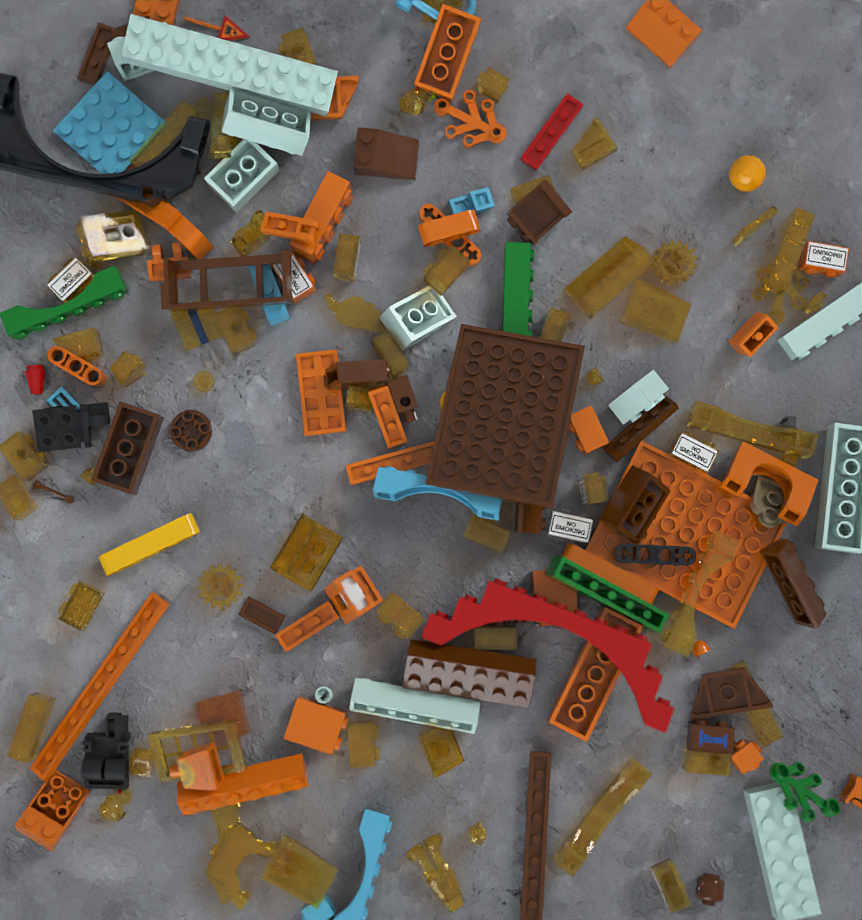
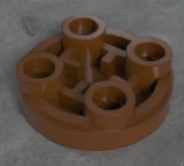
(191, 430)

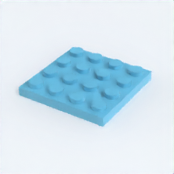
(108, 126)

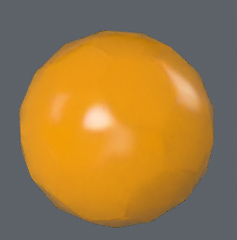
(747, 173)

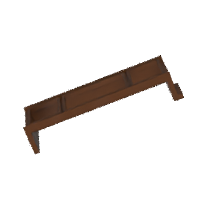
(169, 289)

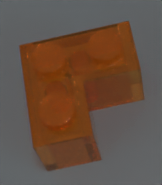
(225, 706)

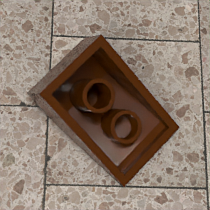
(385, 154)

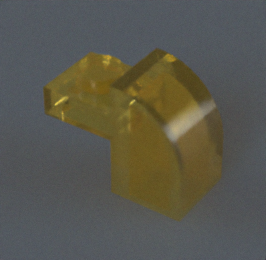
(250, 237)

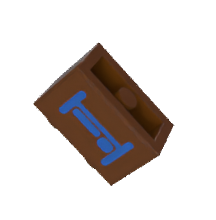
(710, 737)

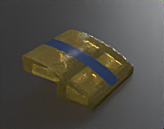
(197, 326)

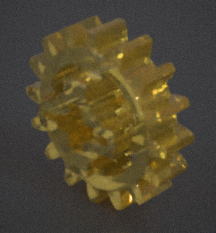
(683, 259)
(214, 593)

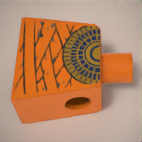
(199, 768)

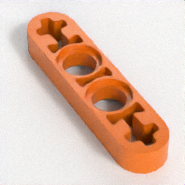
(472, 247)

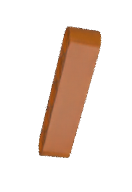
(611, 573)

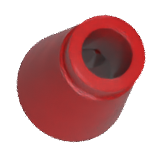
(35, 377)

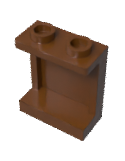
(537, 212)

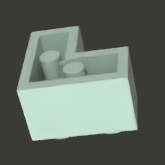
(640, 396)

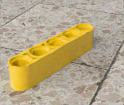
(149, 544)

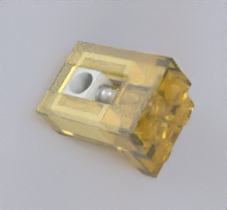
(95, 241)

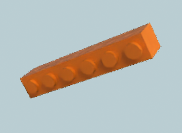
(253, 783)

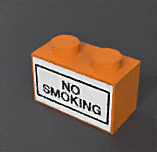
(823, 259)
(302, 283)

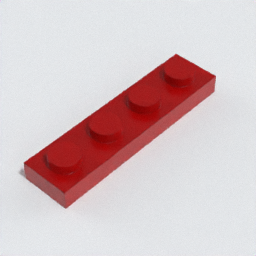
(551, 132)

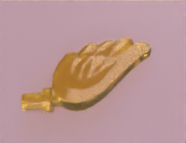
(356, 313)

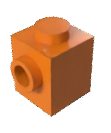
(746, 756)

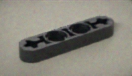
(654, 551)

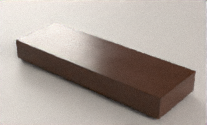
(96, 55)

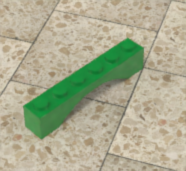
(104, 286)

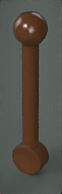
(69, 499)

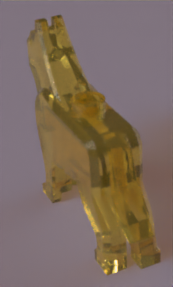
(234, 845)

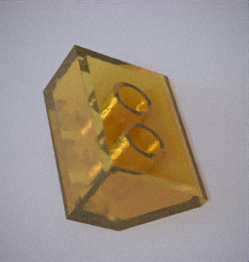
(306, 552)

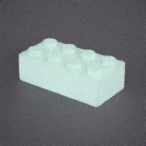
(266, 122)

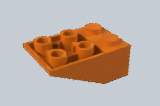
(52, 810)

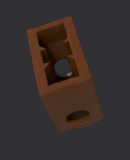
(400, 388)

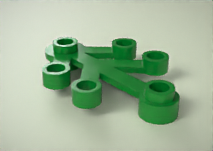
(781, 774)

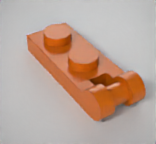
(290, 227)

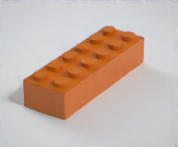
(588, 683)

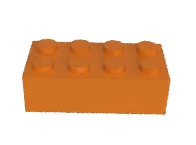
(448, 52)
(328, 209)

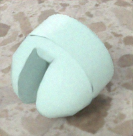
(320, 692)

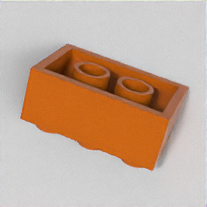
(664, 30)

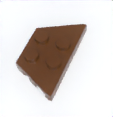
(728, 693)

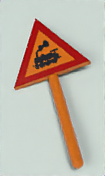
(228, 30)

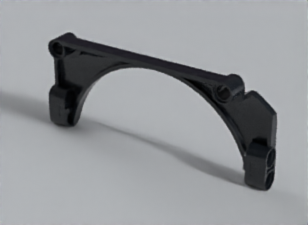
(166, 174)

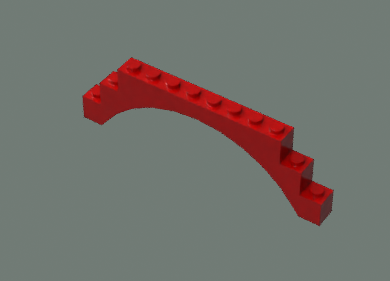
(622, 648)

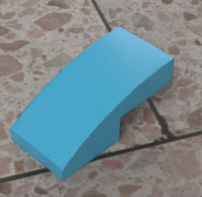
(476, 200)

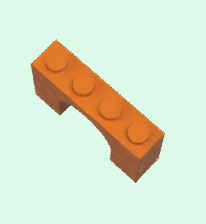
(795, 484)

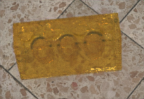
(609, 276)

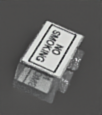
(569, 526)

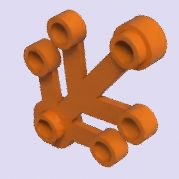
(472, 121)

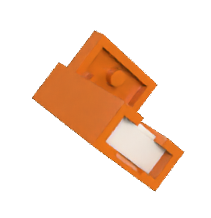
(353, 594)

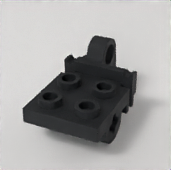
(66, 426)
(107, 755)

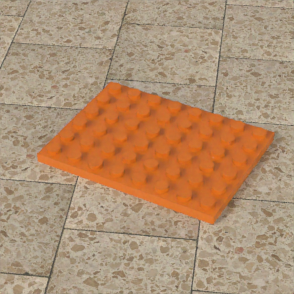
(686, 519)

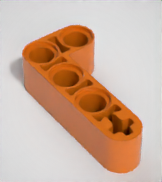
(189, 236)

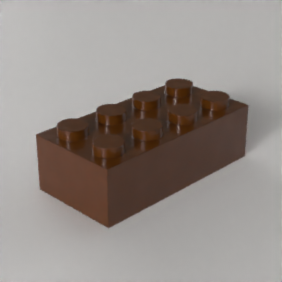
(127, 448)

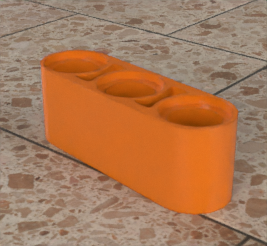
(449, 228)
(68, 362)

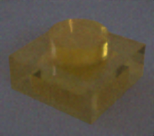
(815, 302)

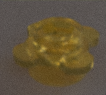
(477, 834)

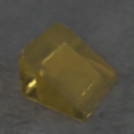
(141, 762)

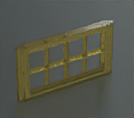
(233, 744)

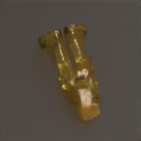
(441, 881)

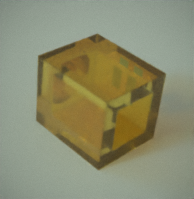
(492, 84)

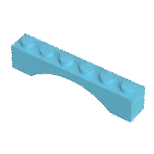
(396, 484)
(372, 831)

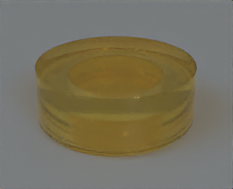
(203, 381)

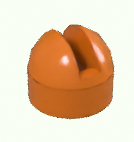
(700, 648)

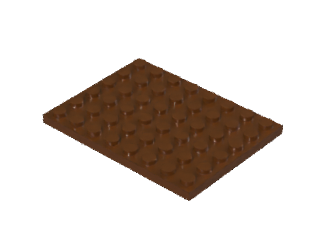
(506, 416)

